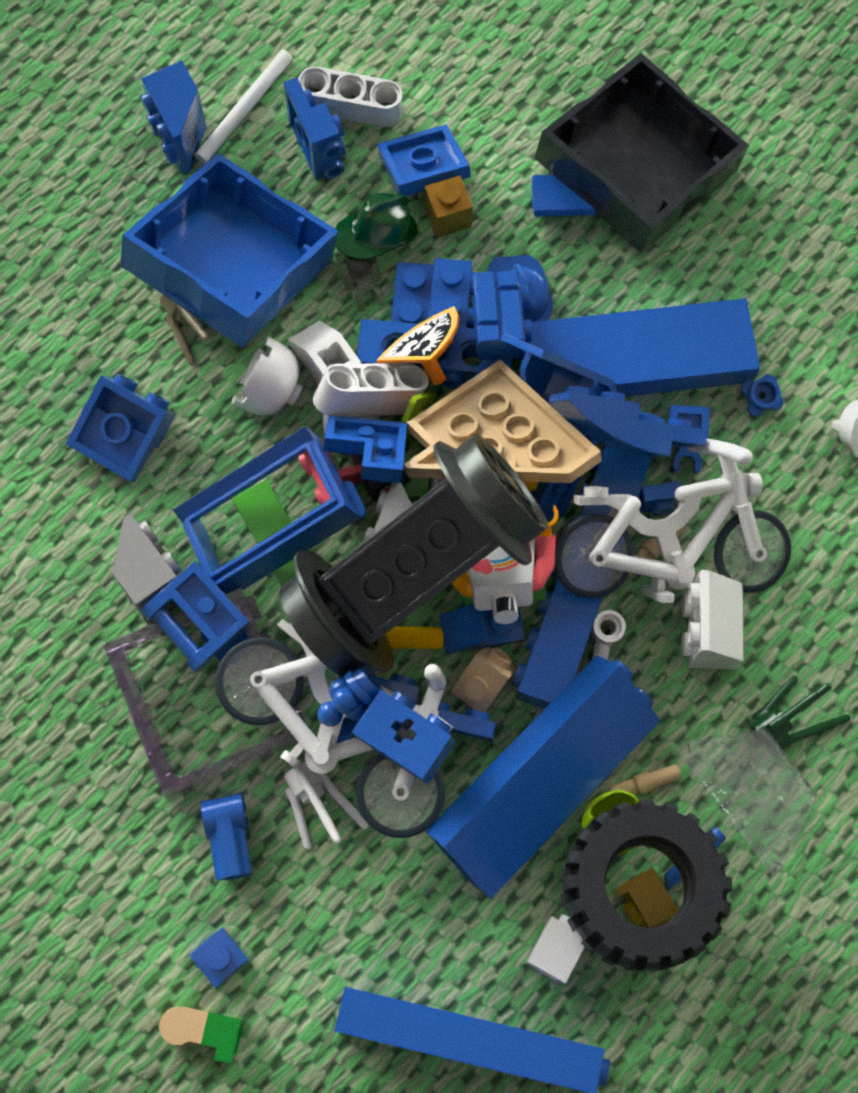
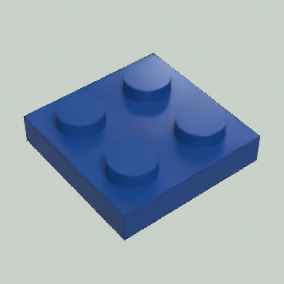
(423, 159)

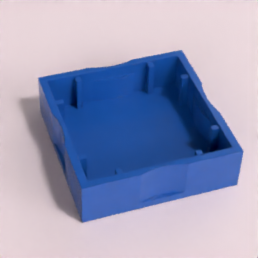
(228, 249)

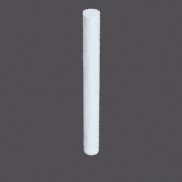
(244, 106)

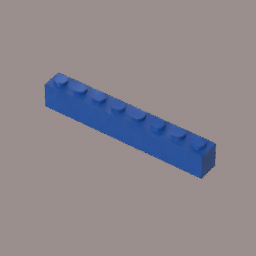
(570, 618)

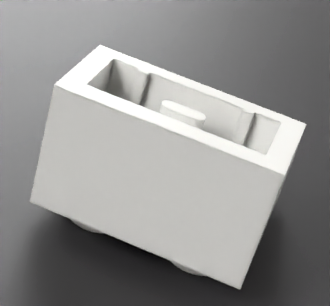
(714, 622)

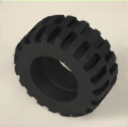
(693, 856)

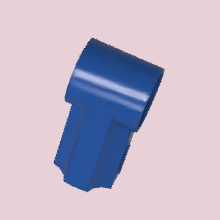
(226, 828)

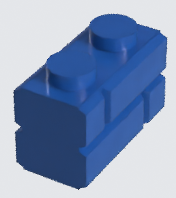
(499, 310)

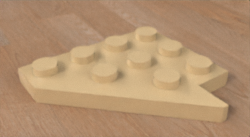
(513, 420)

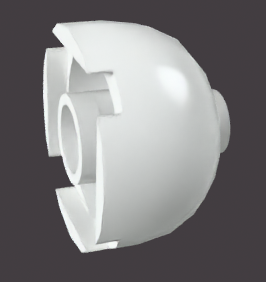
(269, 380)

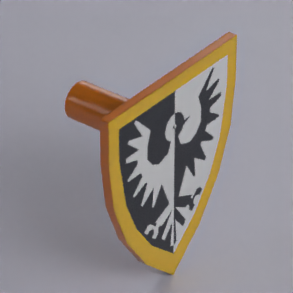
(425, 344)

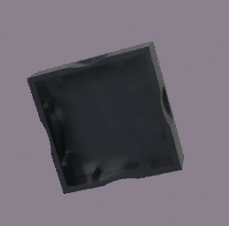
(640, 152)

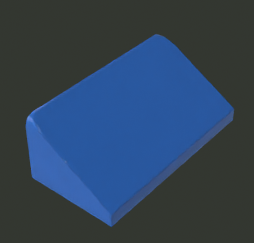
(554, 198)

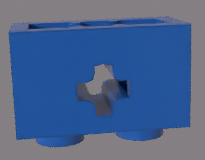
(380, 731)

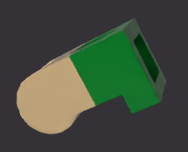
(191, 1025)

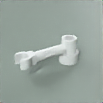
(603, 642)

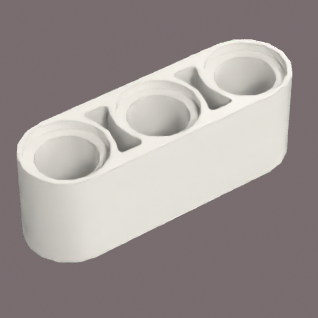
(368, 91)
(369, 389)

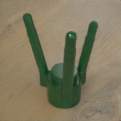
(778, 723)

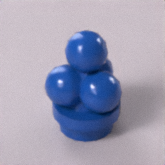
(350, 696)

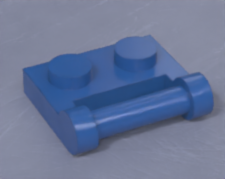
(205, 607)

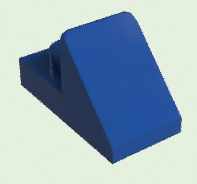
(474, 629)

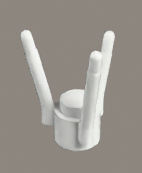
(308, 787)

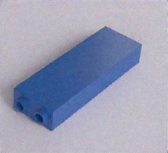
(658, 346)
(544, 775)
(472, 1041)

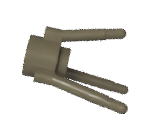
(177, 315)

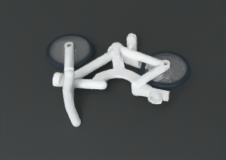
(752, 547)
(263, 683)

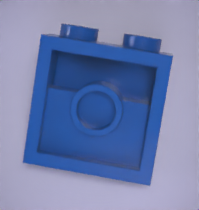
(316, 131)
(430, 289)
(121, 426)

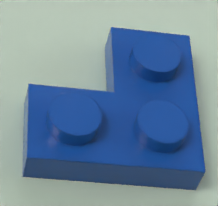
(377, 440)

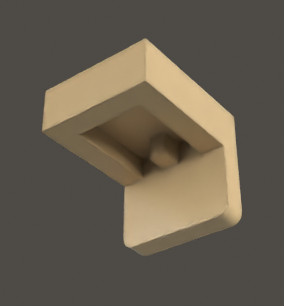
(484, 678)

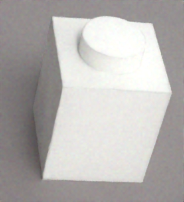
(556, 950)

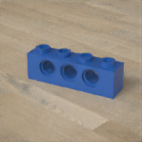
(379, 335)

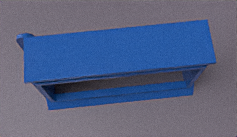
(282, 546)

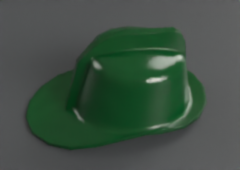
(377, 227)

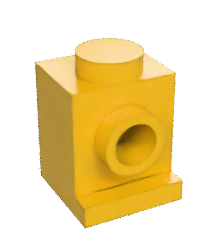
(646, 900)

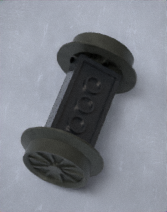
(464, 518)

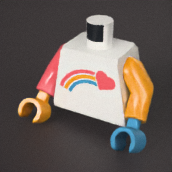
(504, 583)

